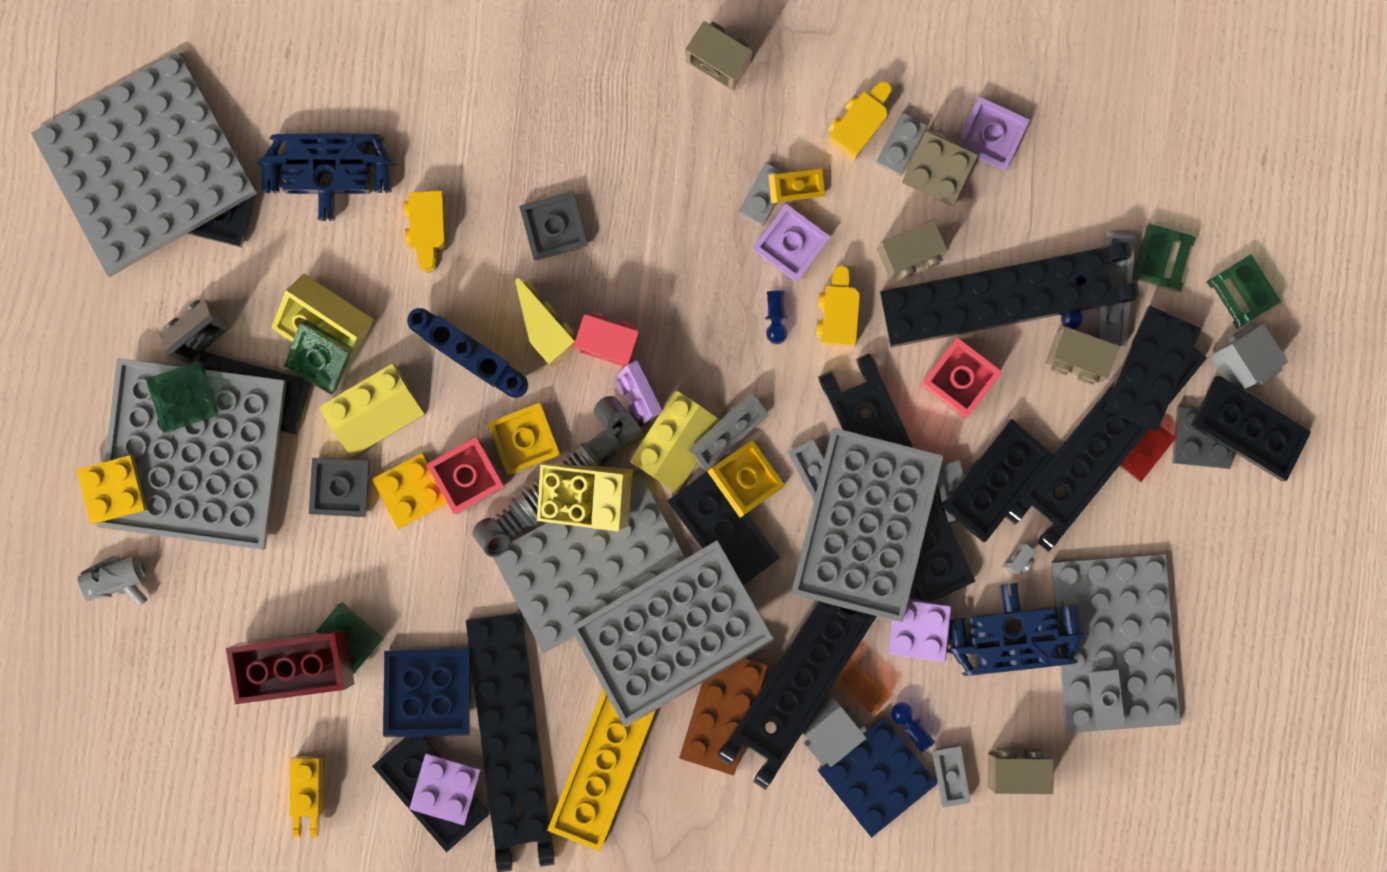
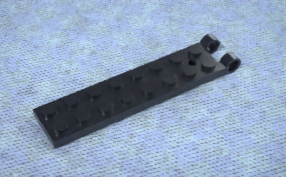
(1005, 296)
(1085, 464)
(940, 562)
(797, 686)
(509, 736)

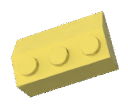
(323, 308)
(372, 410)
(666, 446)

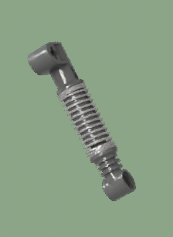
(617, 435)

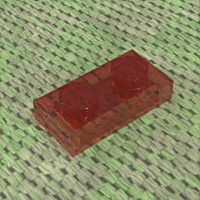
(1147, 453)

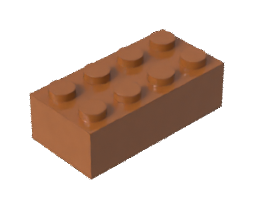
(718, 712)

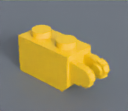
(861, 121)
(427, 226)
(840, 311)
(306, 792)

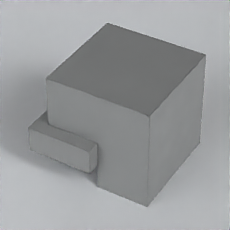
(1249, 357)
(833, 732)

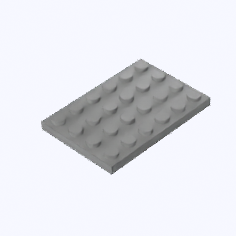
(867, 525)
(573, 571)
(1128, 629)
(671, 633)

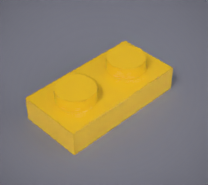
(796, 185)

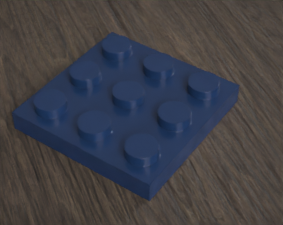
(426, 693)
(878, 778)

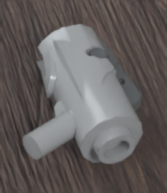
(113, 576)

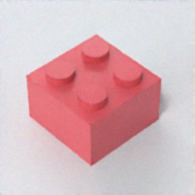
(607, 340)
(960, 378)
(466, 475)

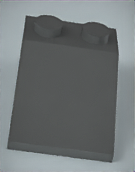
(194, 331)

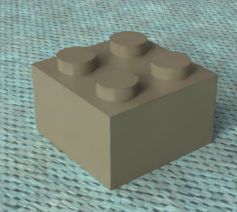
(718, 54)
(940, 166)
(912, 250)
(1081, 355)
(1020, 772)

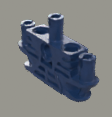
(304, 174)
(467, 352)
(1016, 655)

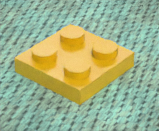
(523, 439)
(746, 478)
(111, 489)
(409, 491)

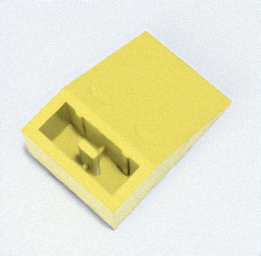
(545, 334)
(585, 496)

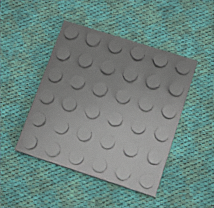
(143, 163)
(207, 477)

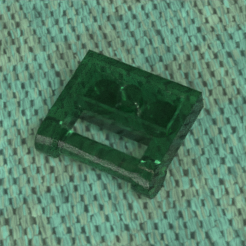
(1155, 255)
(1251, 286)

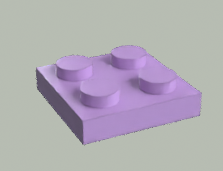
(994, 133)
(791, 243)
(638, 393)
(923, 631)
(445, 789)

